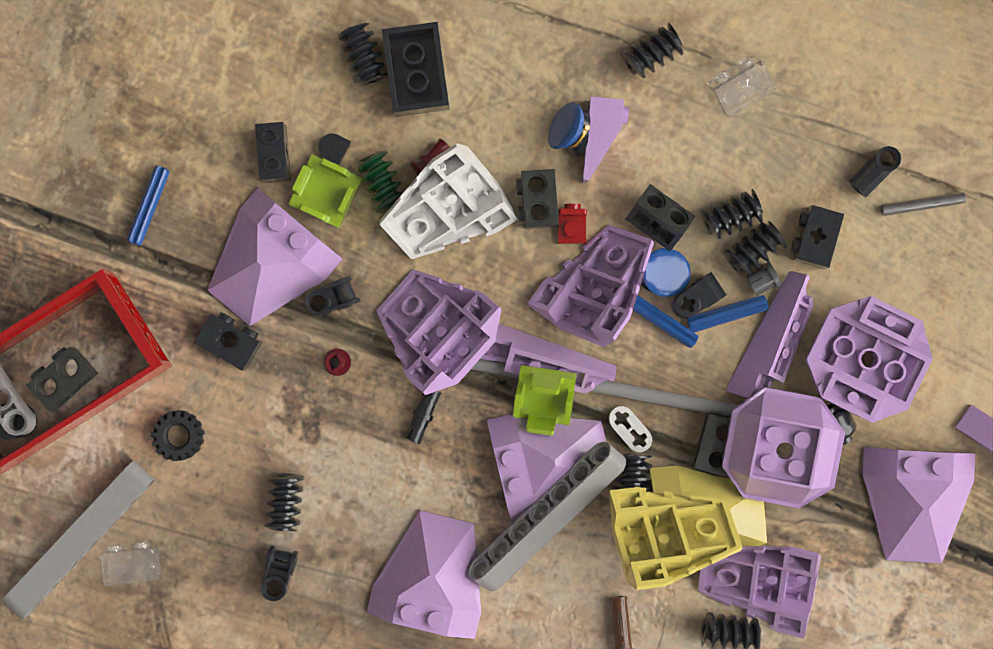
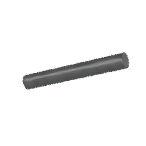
(922, 204)

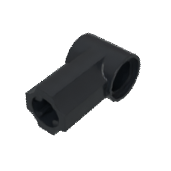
(873, 172)

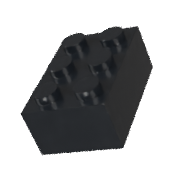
(415, 69)

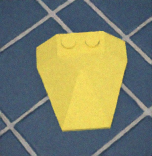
(684, 482)
(669, 535)

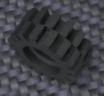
(161, 441)

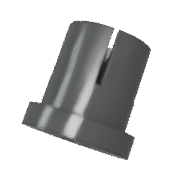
(764, 279)

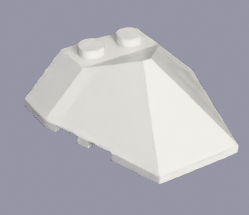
(448, 204)

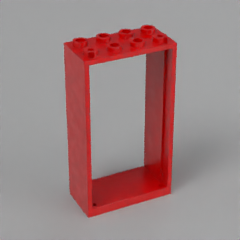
(135, 325)

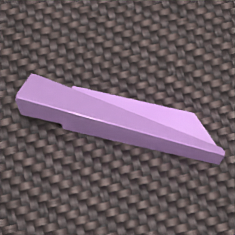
(775, 340)
(525, 349)

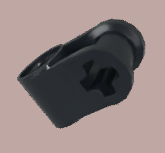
(701, 294)
(334, 297)
(278, 571)

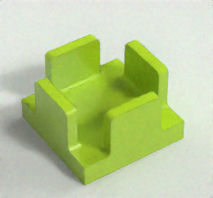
(324, 190)
(544, 398)

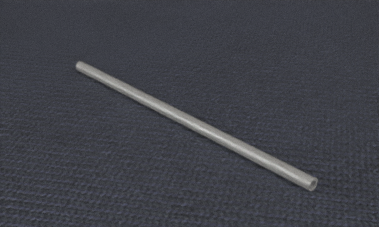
(632, 392)

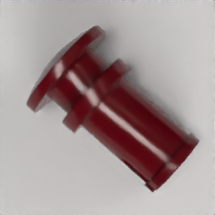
(439, 147)
(337, 362)

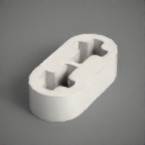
(625, 433)

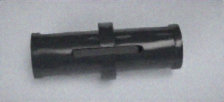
(422, 417)

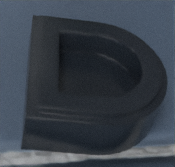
(333, 148)

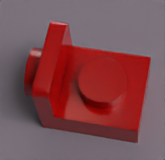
(572, 224)

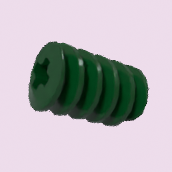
(380, 180)

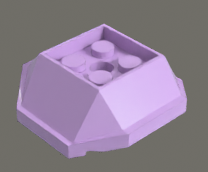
(898, 352)
(776, 418)

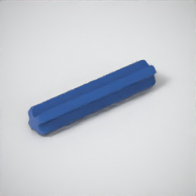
(148, 205)
(727, 313)
(665, 322)

